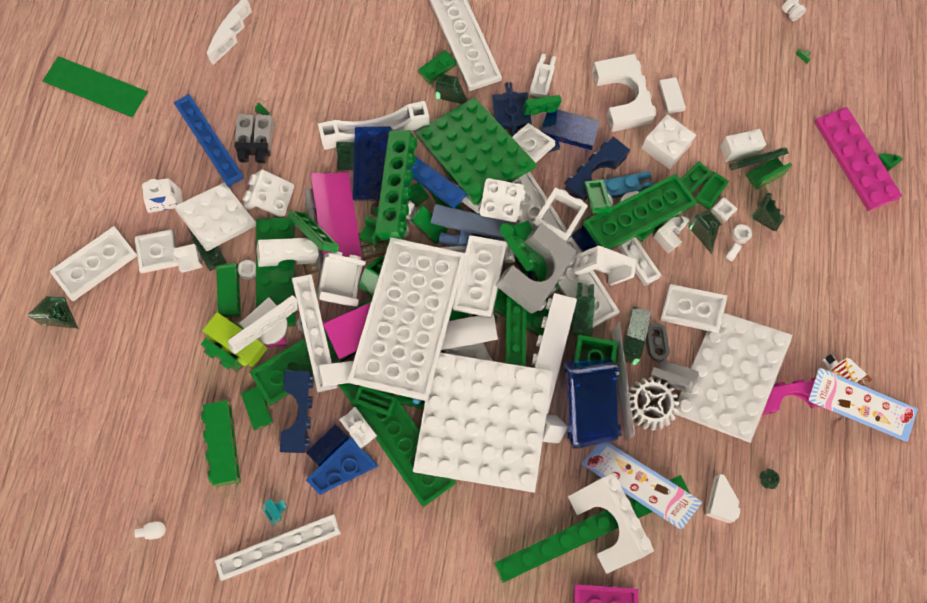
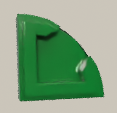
(889, 160)

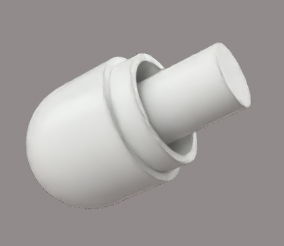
(151, 530)

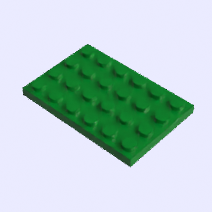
(474, 148)

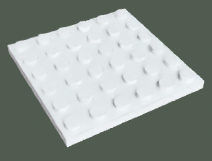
(484, 422)

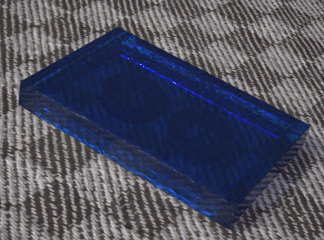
(571, 128)

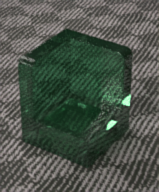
(345, 154)

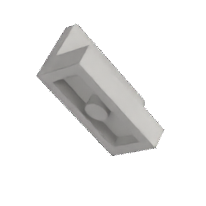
(676, 376)

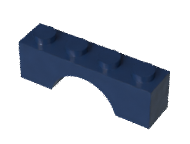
(611, 155)
(298, 385)

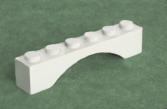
(410, 117)

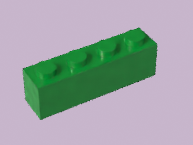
(221, 444)

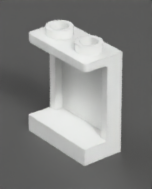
(607, 261)
(340, 279)

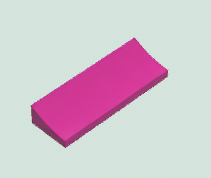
(337, 211)
(347, 331)

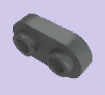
(657, 342)

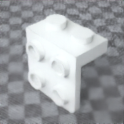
(268, 193)
(502, 200)

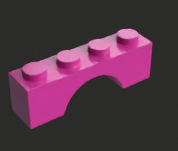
(780, 390)

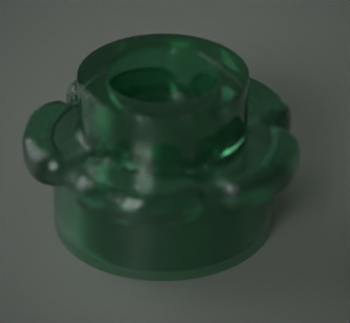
(775, 479)

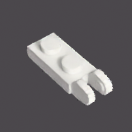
(542, 77)

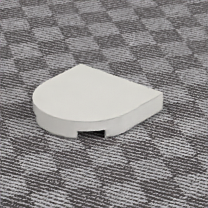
(274, 334)

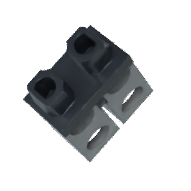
(254, 137)

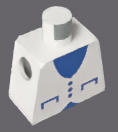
(161, 195)

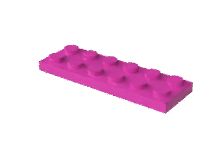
(857, 159)

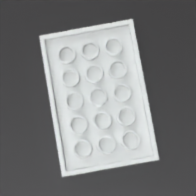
(734, 376)

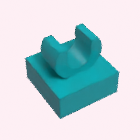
(274, 511)

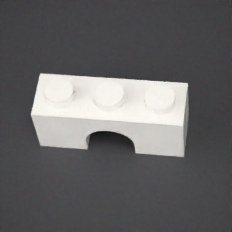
(276, 250)

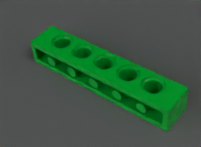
(392, 176)

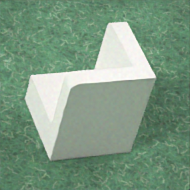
(667, 238)
(188, 258)
(554, 429)

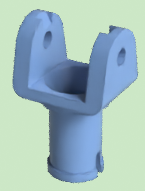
(455, 240)

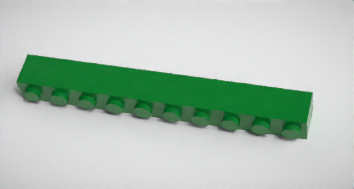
(567, 540)

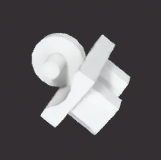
(358, 427)

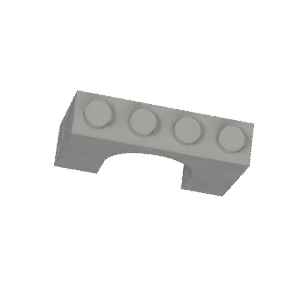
(557, 256)

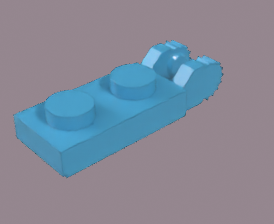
(621, 185)

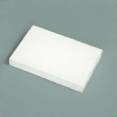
(694, 308)

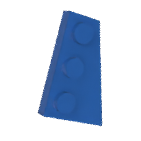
(341, 467)

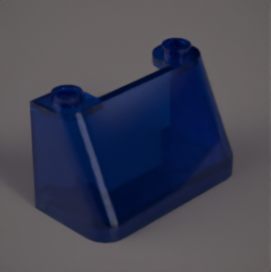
(592, 402)

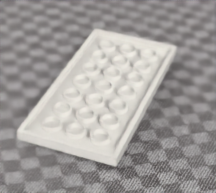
(407, 319)

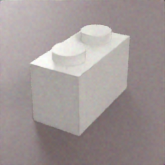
(742, 145)

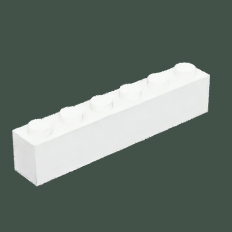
(554, 337)

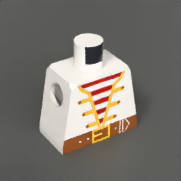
(846, 369)

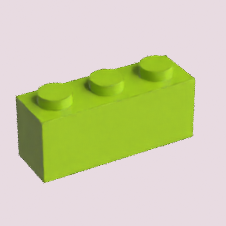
(220, 330)

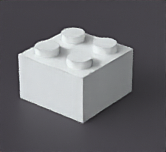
(668, 141)

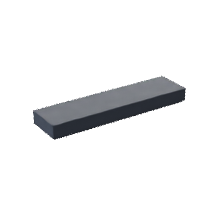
(467, 222)

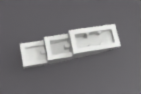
(226, 34)

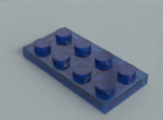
(369, 162)

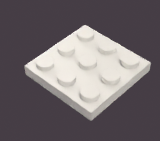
(215, 216)

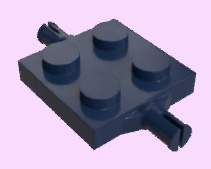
(509, 111)

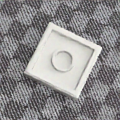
(156, 251)

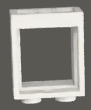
(574, 203)

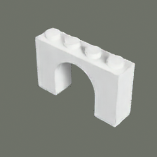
(626, 71)
(632, 539)

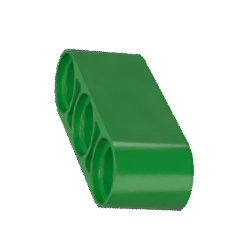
(228, 290)

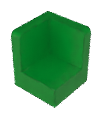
(368, 233)

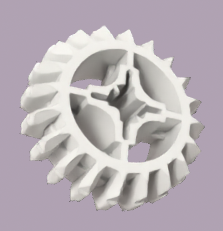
(656, 410)

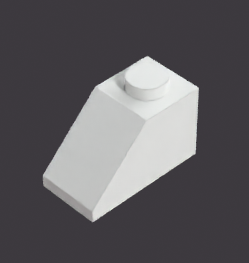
(722, 501)

